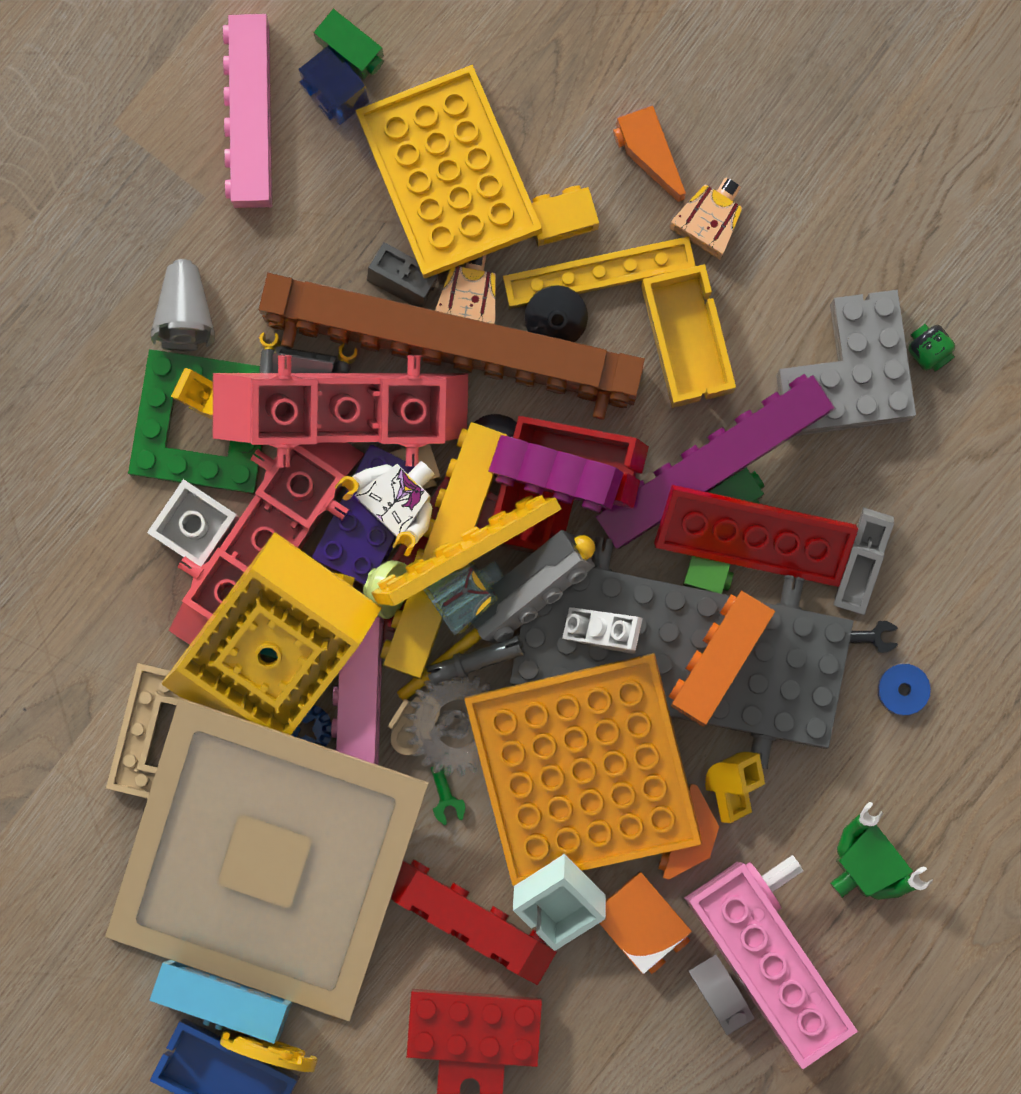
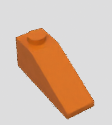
(648, 148)

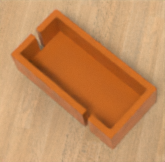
(722, 658)

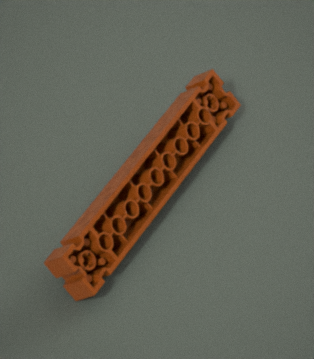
(450, 339)

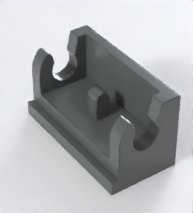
(400, 276)

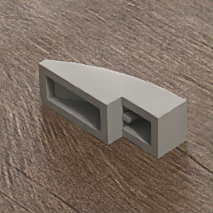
(864, 561)

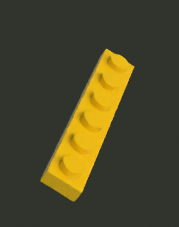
(602, 270)

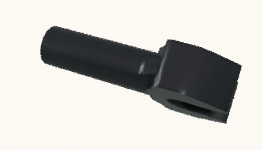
(874, 638)

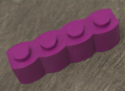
(555, 472)

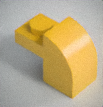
(195, 392)
(733, 781)

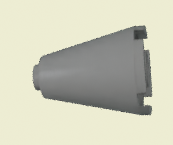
(182, 310)

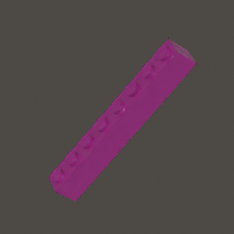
(722, 457)

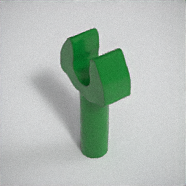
(446, 798)

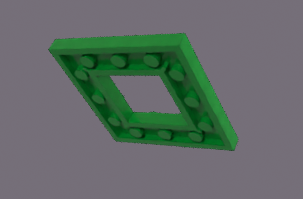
(150, 453)

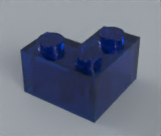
(334, 86)

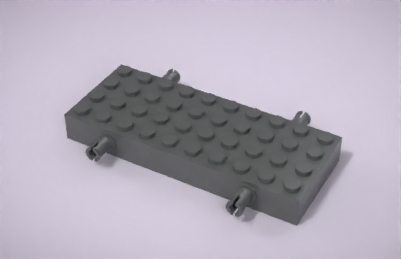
(781, 691)

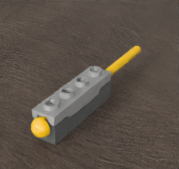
(523, 593)

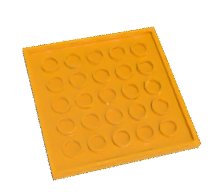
(584, 768)

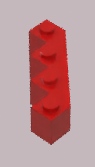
(471, 923)

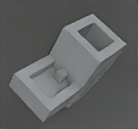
(721, 994)

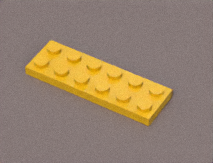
(474, 544)

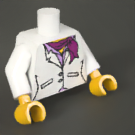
(394, 499)

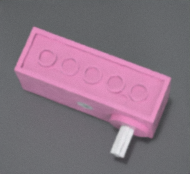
(767, 959)

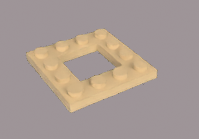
(129, 766)

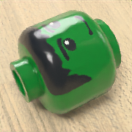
(931, 347)

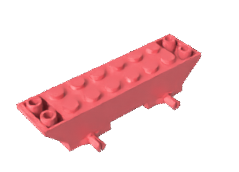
(340, 407)
(285, 503)

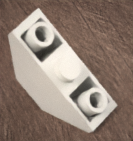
(602, 629)

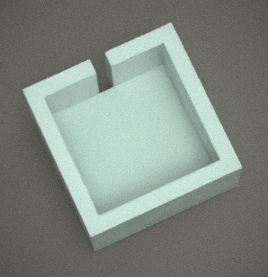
(566, 902)

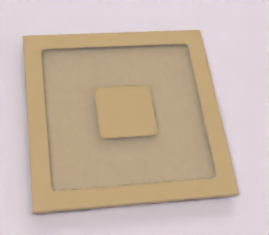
(265, 859)

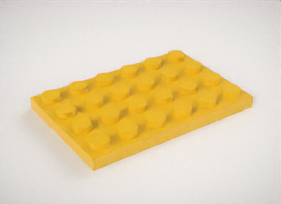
(448, 171)

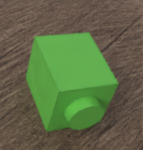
(708, 575)

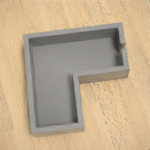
(872, 370)

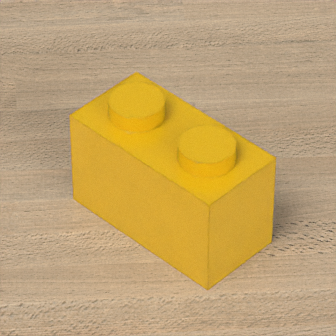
(565, 215)

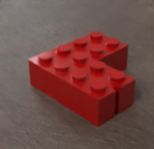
(616, 450)

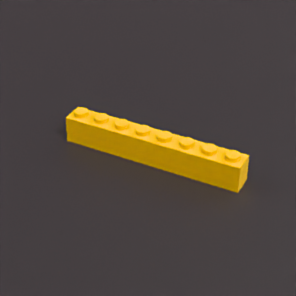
(458, 513)

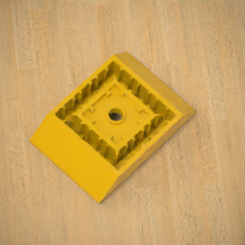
(281, 605)

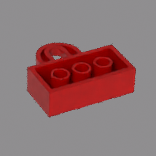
(473, 1035)

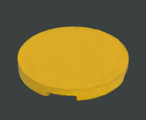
(276, 1054)

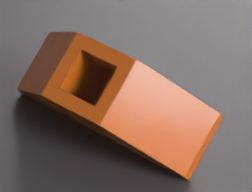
(680, 860)

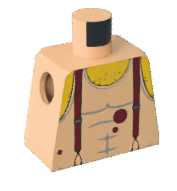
(710, 217)
(470, 292)

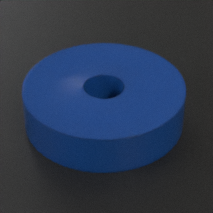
(918, 686)

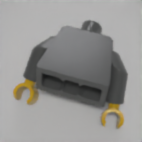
(302, 360)

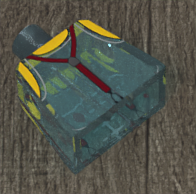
(465, 594)

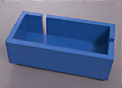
(209, 1068)

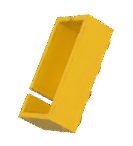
(688, 336)

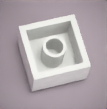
(193, 524)

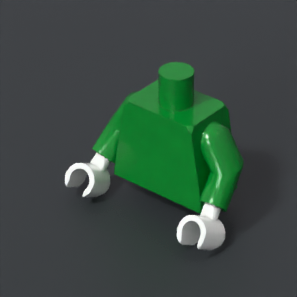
(873, 862)

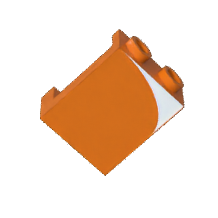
(644, 924)

